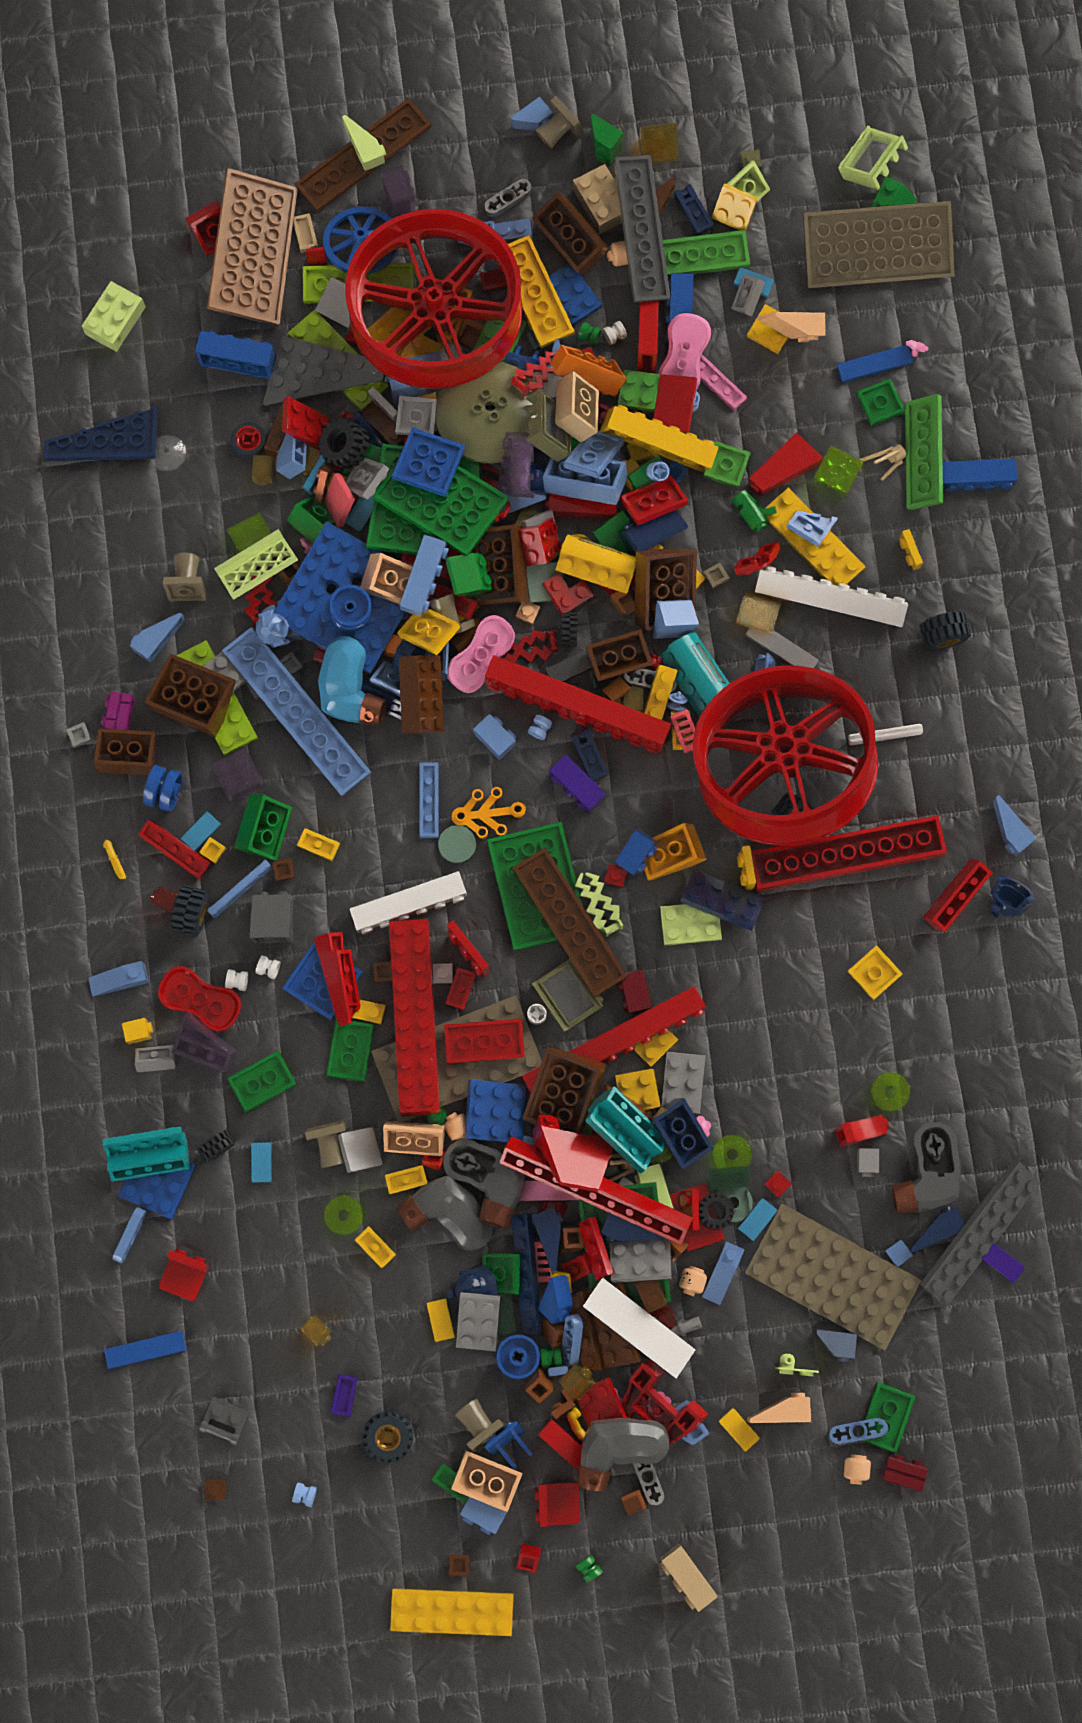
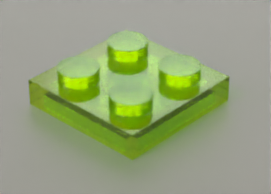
(838, 470)
(248, 532)

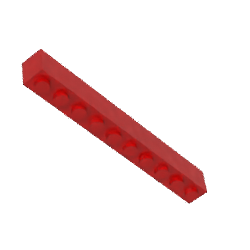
(637, 1030)
(610, 1196)

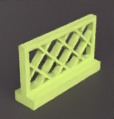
(256, 555)

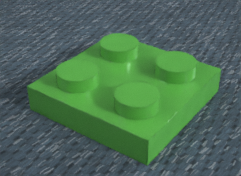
(639, 390)
(728, 465)

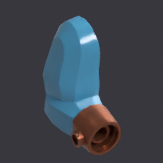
(342, 682)

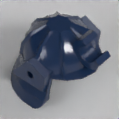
(1010, 897)
(476, 1281)

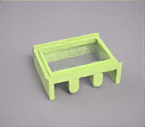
(870, 157)

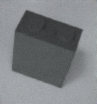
(272, 918)

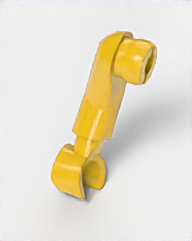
(574, 1424)

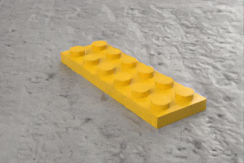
(539, 296)
(830, 559)
(452, 1612)

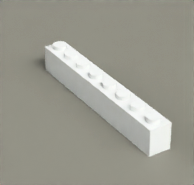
(831, 597)

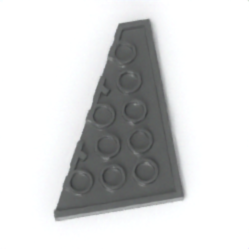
(314, 369)

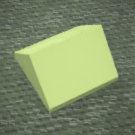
(750, 181)

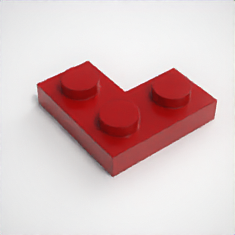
(565, 598)

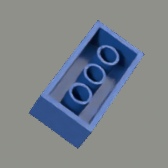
(235, 354)

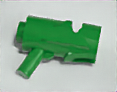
(752, 514)

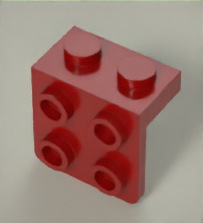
(540, 542)
(183, 1274)
(558, 1504)

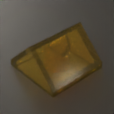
(659, 142)
(758, 612)

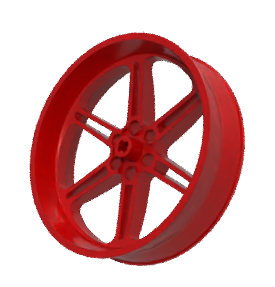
(434, 301)
(785, 753)

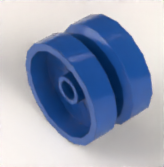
(342, 600)
(162, 788)
(506, 1356)

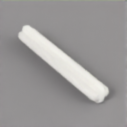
(887, 734)

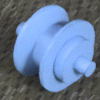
(677, 701)

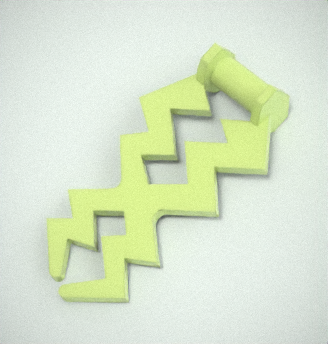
(595, 897)

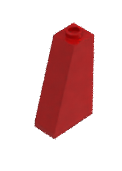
(648, 337)
(785, 465)
(578, 508)
(562, 1442)

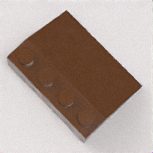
(504, 566)
(663, 577)
(191, 695)
(565, 1089)

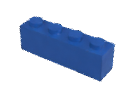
(681, 297)
(979, 474)

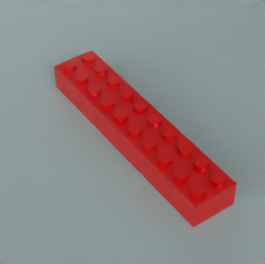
(577, 704)
(848, 853)
(414, 1018)

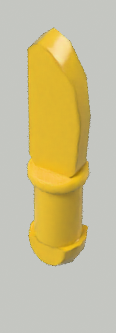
(114, 860)

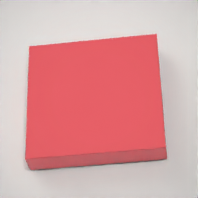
(339, 500)

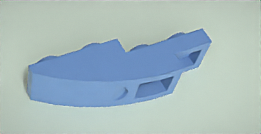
(511, 230)

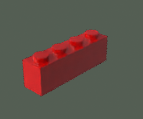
(957, 895)

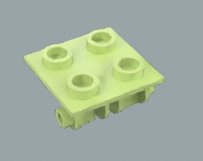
(787, 1366)

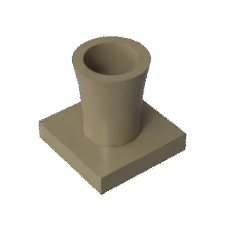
(559, 124)
(185, 584)
(446, 606)
(328, 1142)
(479, 1425)

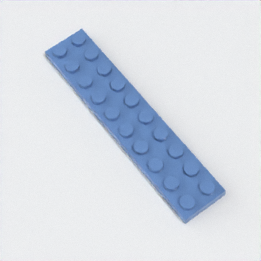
(296, 712)

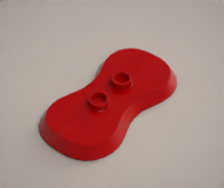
(186, 992)

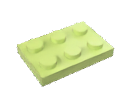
(688, 925)

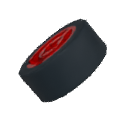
(246, 449)

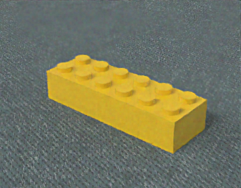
(659, 438)

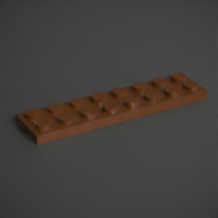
(344, 167)
(570, 922)

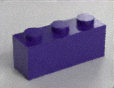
(577, 784)

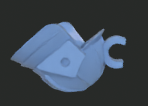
(272, 628)

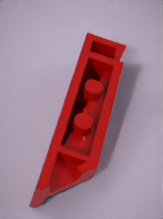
(339, 976)

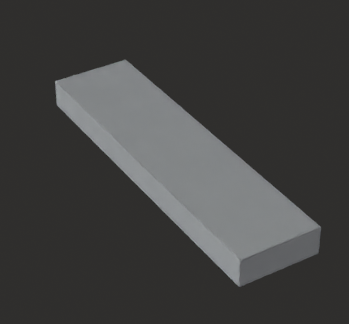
(782, 648)

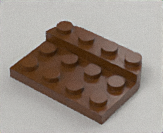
(600, 1344)

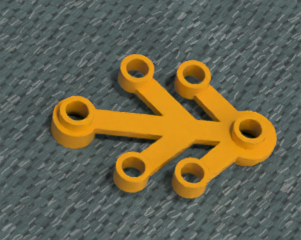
(485, 813)

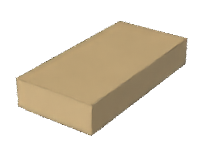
(305, 232)

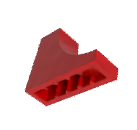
(861, 1130)

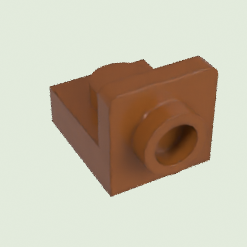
(561, 1407)

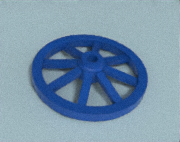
(357, 236)

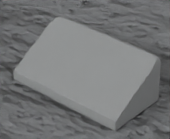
(748, 295)
(154, 1058)

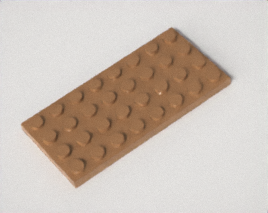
(252, 247)

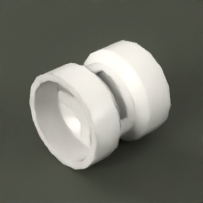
(614, 333)
(268, 967)
(236, 980)
(538, 1012)

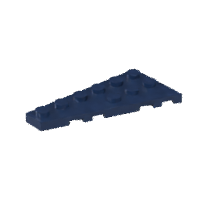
(112, 440)

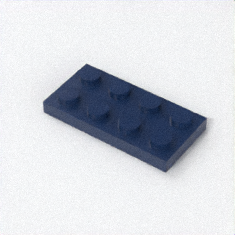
(722, 899)

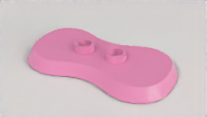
(687, 340)
(469, 667)

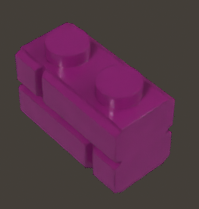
(118, 711)

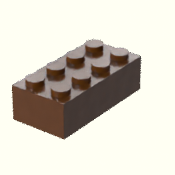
(570, 233)
(421, 694)

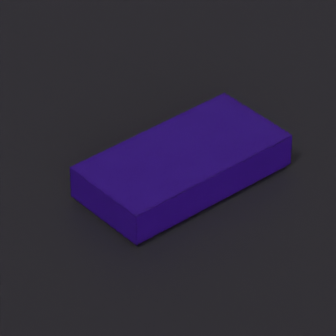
(1003, 1263)
(344, 1395)

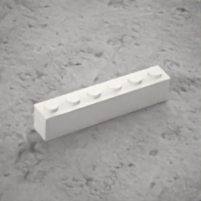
(408, 902)

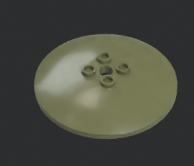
(465, 420)

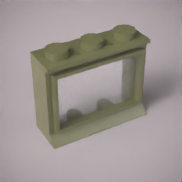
(548, 437)
(567, 996)

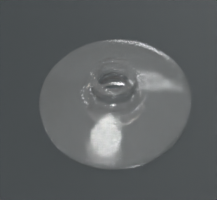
(172, 459)

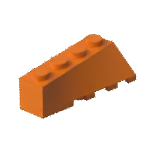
(601, 374)

